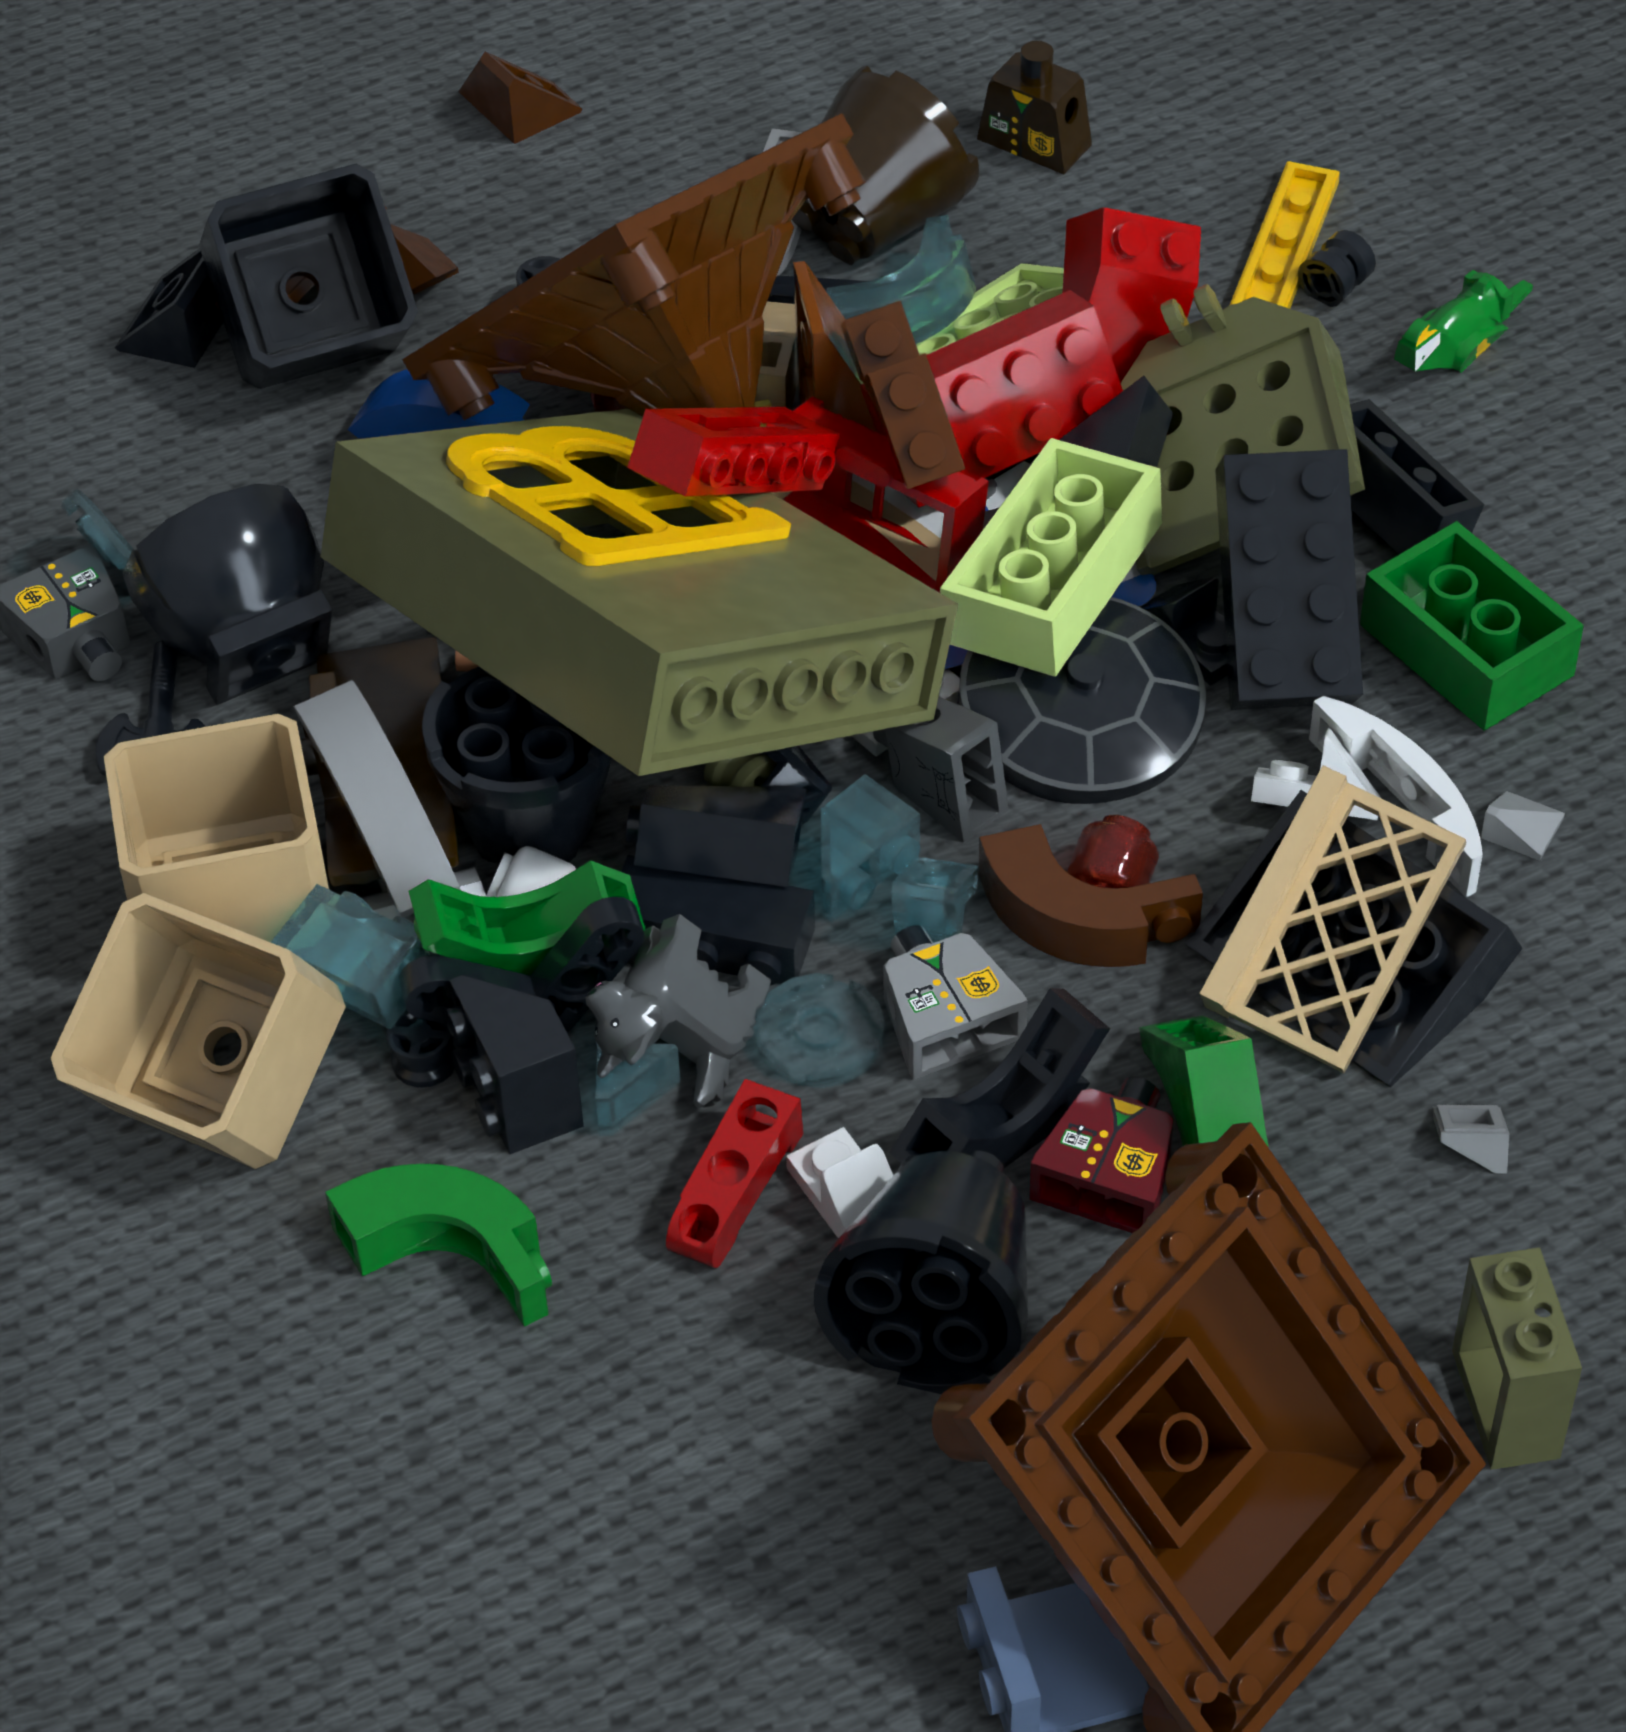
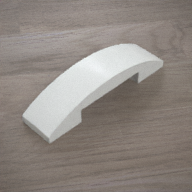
(1408, 775)

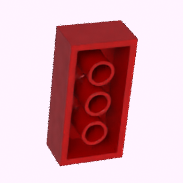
(1021, 383)

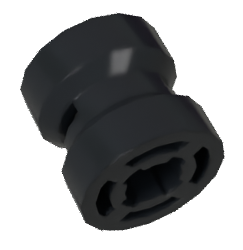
(1339, 266)

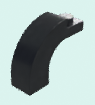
(1021, 1097)

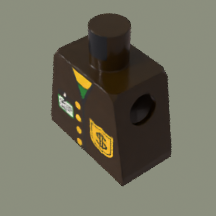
(1037, 110)

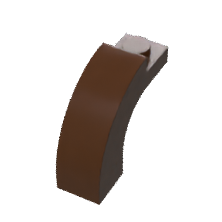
(1076, 918)

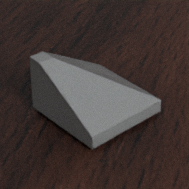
(1521, 824)
(1476, 1133)

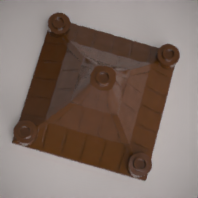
(659, 302)
(1220, 1441)

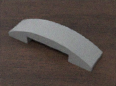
(375, 792)

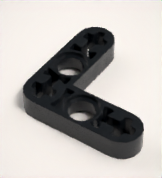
(600, 937)

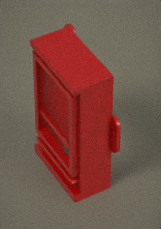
(870, 457)

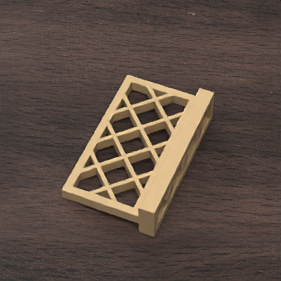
(1280, 894)

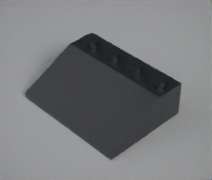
(1438, 985)

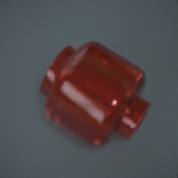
(1114, 854)

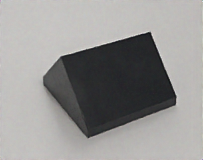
(176, 316)

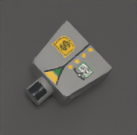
(948, 1000)

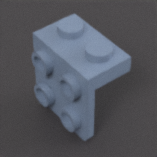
(1047, 1658)

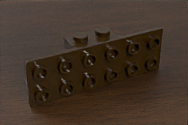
(396, 686)

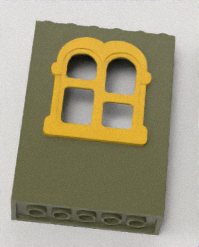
(665, 648)

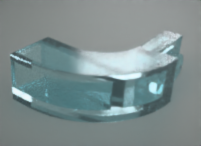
(931, 286)

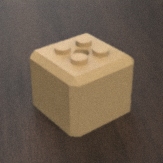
(218, 821)
(162, 1002)

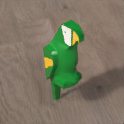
(1461, 327)

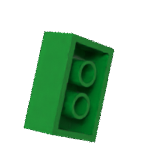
(1471, 625)

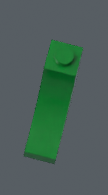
(1206, 1076)

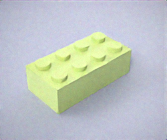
(1053, 555)

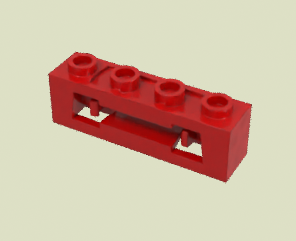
(729, 451)

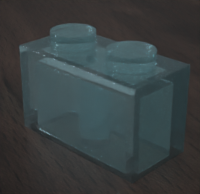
(354, 950)

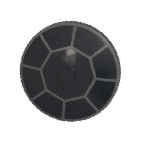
(1109, 720)

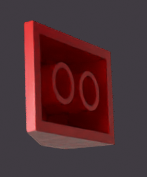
(1127, 270)

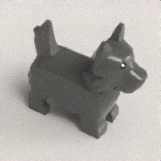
(680, 1002)

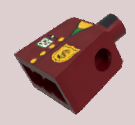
(1106, 1156)

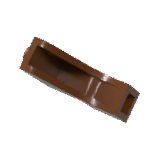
(903, 394)

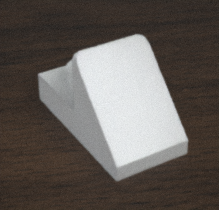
(1286, 778)
(839, 1176)

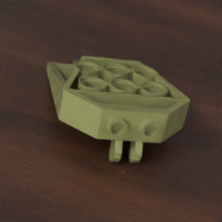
(1236, 386)

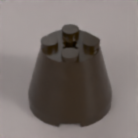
(905, 156)

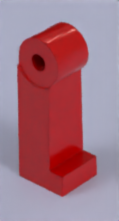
(733, 1172)

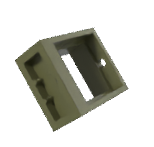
(1514, 1363)

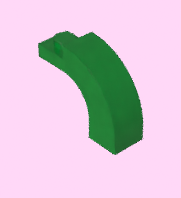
(511, 929)
(443, 1210)

